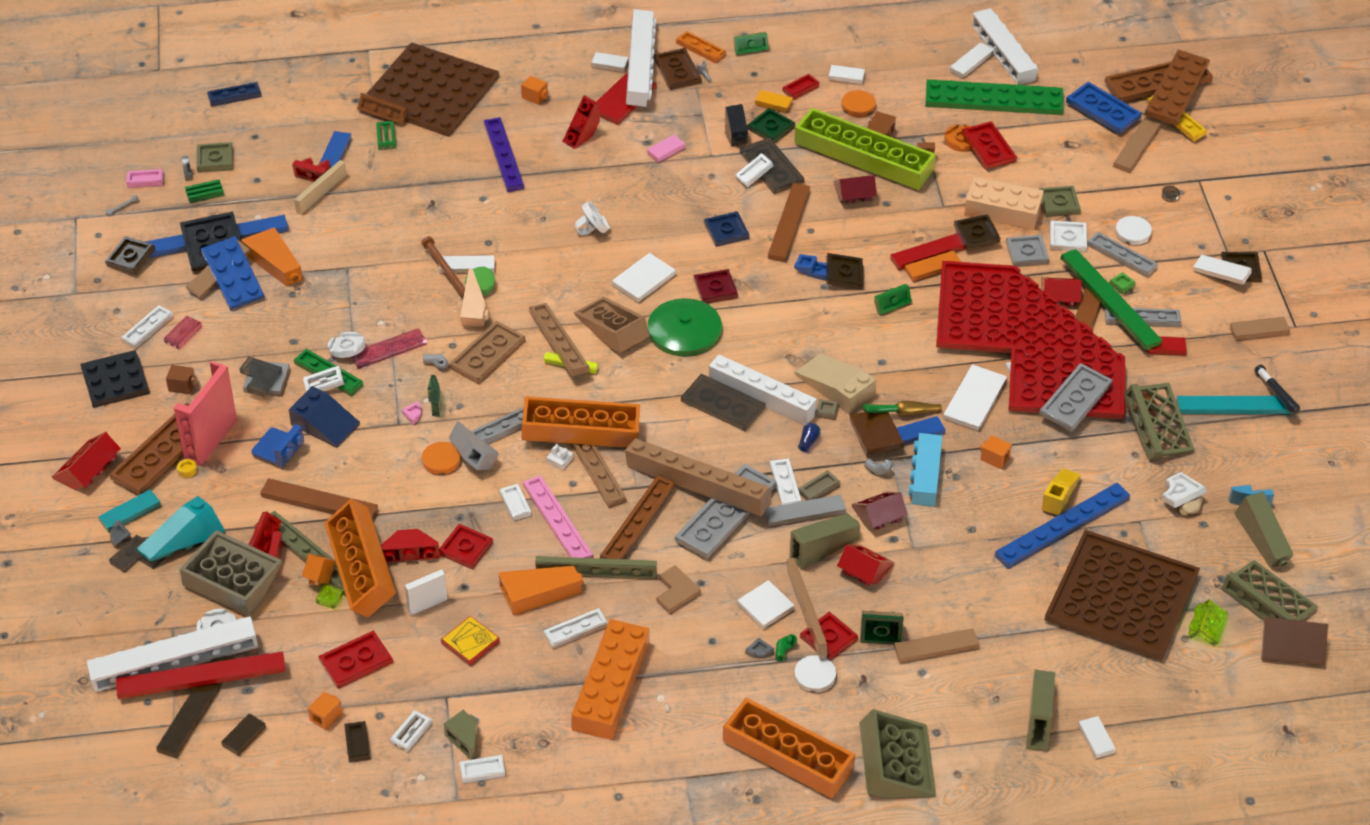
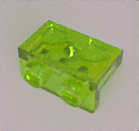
(1208, 622)

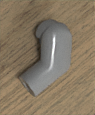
(437, 359)
(880, 468)

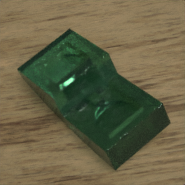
(434, 396)

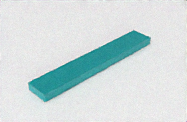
(1230, 405)

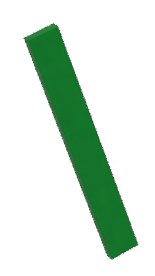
(1111, 299)

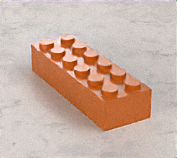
(580, 421)
(359, 558)
(610, 679)
(789, 747)

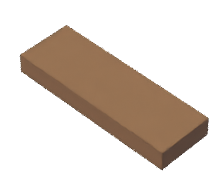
(1259, 328)

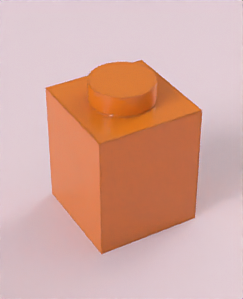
(534, 90)
(995, 451)
(318, 569)
(325, 710)

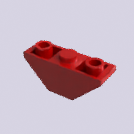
(583, 123)
(409, 546)

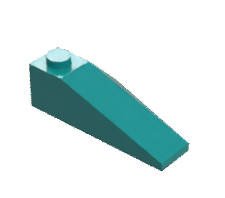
(186, 527)

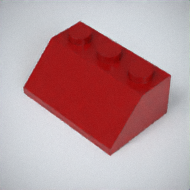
(88, 462)

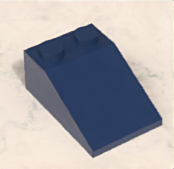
(322, 417)

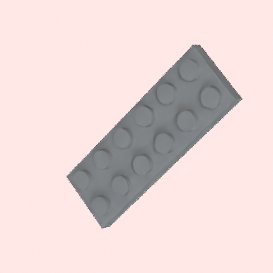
(717, 519)

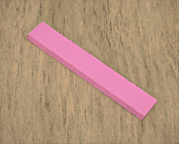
(556, 518)

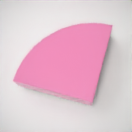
(412, 412)

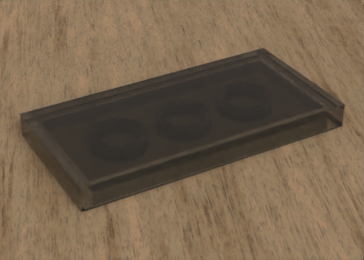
(783, 172)
(723, 402)

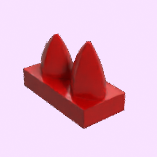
(306, 170)
(264, 532)

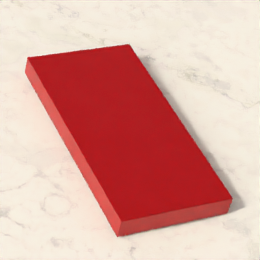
(613, 103)

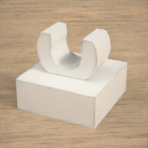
(559, 457)

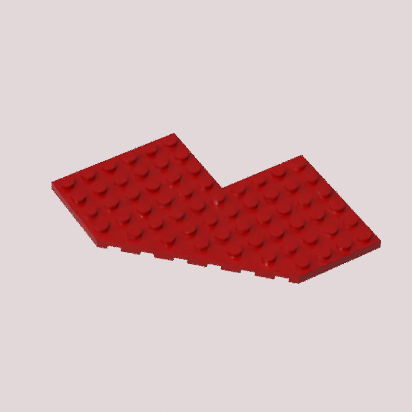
(1008, 313)

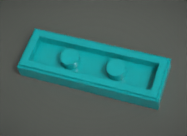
(130, 510)

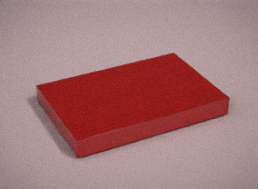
(989, 145)
(355, 659)

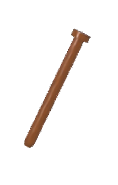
(428, 243)

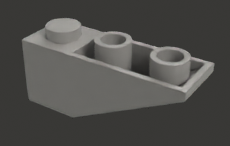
(473, 448)

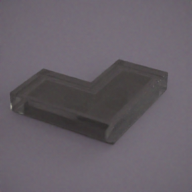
(263, 375)
(128, 556)

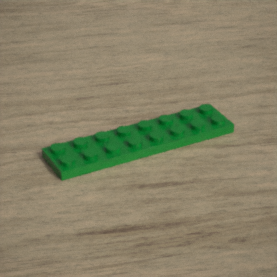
(994, 97)

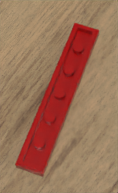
(927, 250)

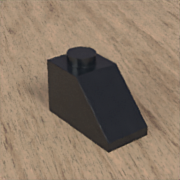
(736, 125)

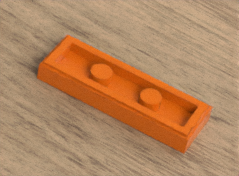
(701, 47)
(930, 266)

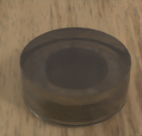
(1170, 193)

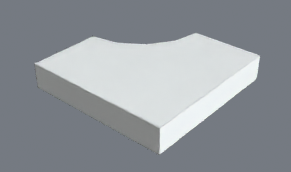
(1182, 490)

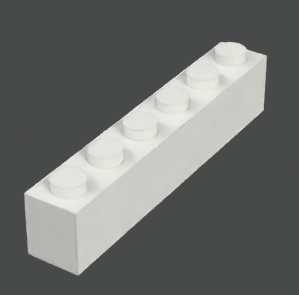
(1005, 47)
(775, 394)

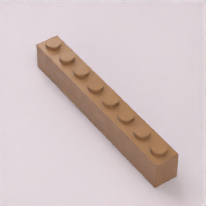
(699, 477)

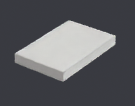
(643, 277)

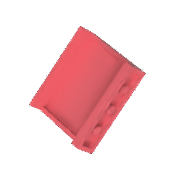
(207, 417)

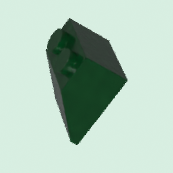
(881, 627)

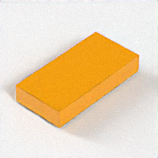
(773, 101)

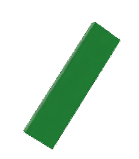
(314, 363)

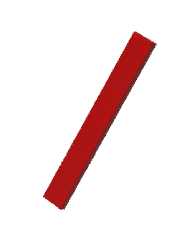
(200, 675)

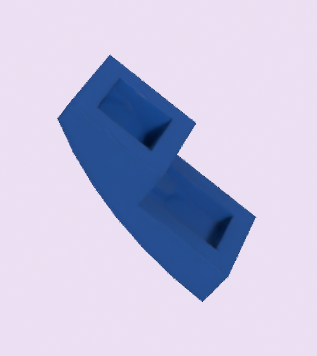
(810, 266)

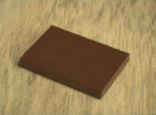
(677, 68)
(876, 432)
(1294, 641)

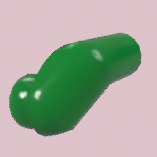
(784, 645)

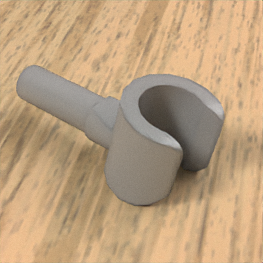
(702, 69)

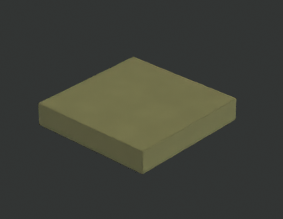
(214, 157)
(1060, 201)

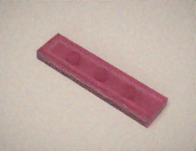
(389, 348)

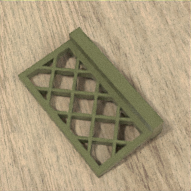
(1145, 422)
(1261, 603)

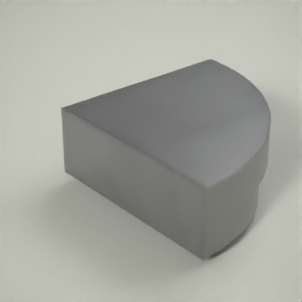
(187, 168)
(118, 534)
(759, 649)

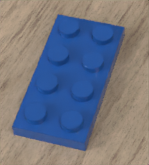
(1103, 107)
(232, 273)

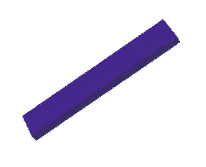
(503, 154)

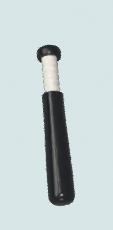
(1288, 402)

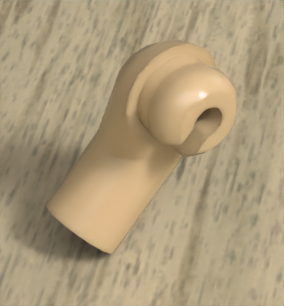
(1191, 507)

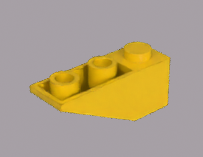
(1059, 491)

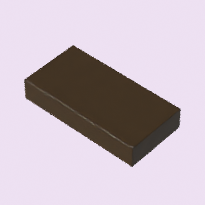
(243, 734)
(357, 741)

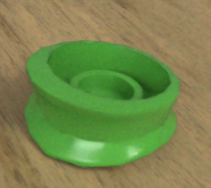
(485, 279)

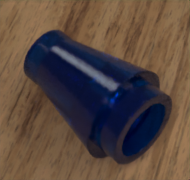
(809, 435)

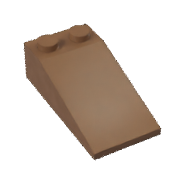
(614, 323)

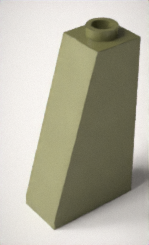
(1264, 530)
(822, 539)
(1040, 710)

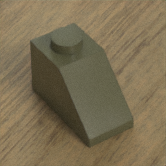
(463, 733)

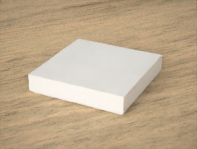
(1068, 236)
(426, 592)
(765, 604)

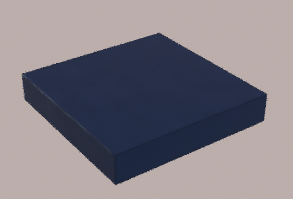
(726, 228)

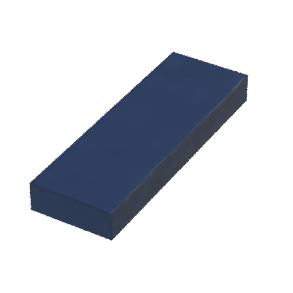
(234, 94)

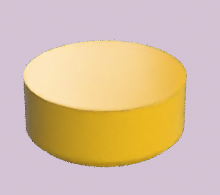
(186, 468)

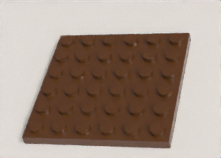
(434, 87)
(1122, 594)

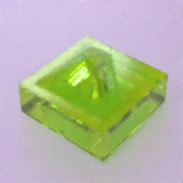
(329, 596)

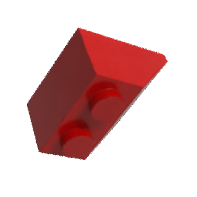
(1063, 289)
(864, 564)

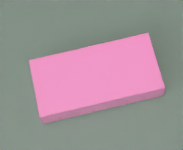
(666, 148)
(145, 178)

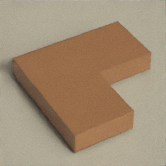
(680, 589)

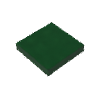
(771, 125)

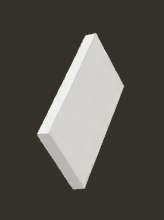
(975, 397)

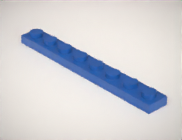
(1062, 525)

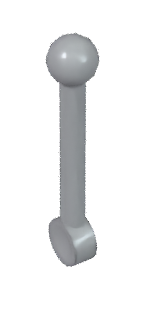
(109, 212)

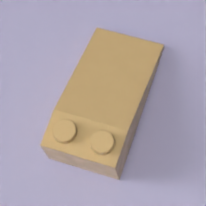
(838, 381)

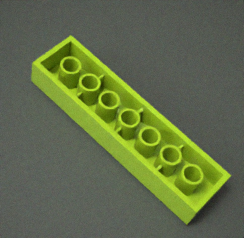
(865, 148)

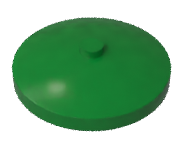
(684, 327)

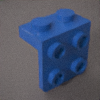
(278, 445)

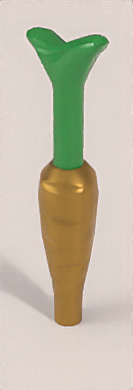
(903, 408)

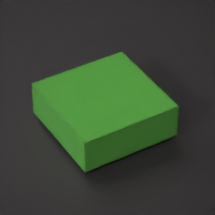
(1122, 283)

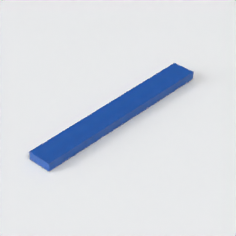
(176, 243)

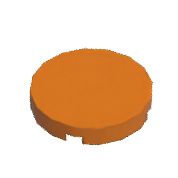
(858, 103)
(954, 138)
(441, 458)

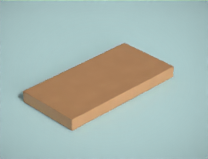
(487, 352)

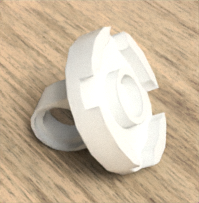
(592, 219)

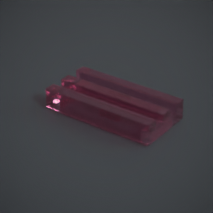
(185, 332)

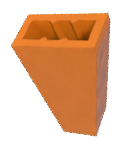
(273, 256)
(539, 587)

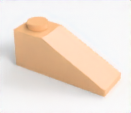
(473, 306)

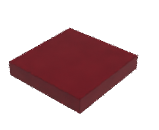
(715, 286)

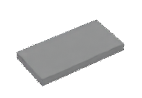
(1076, 397)

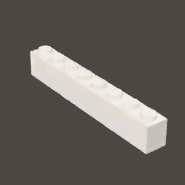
(641, 58)
(174, 652)

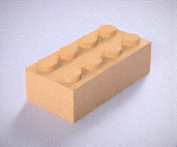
(1004, 202)

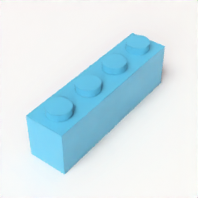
(926, 469)

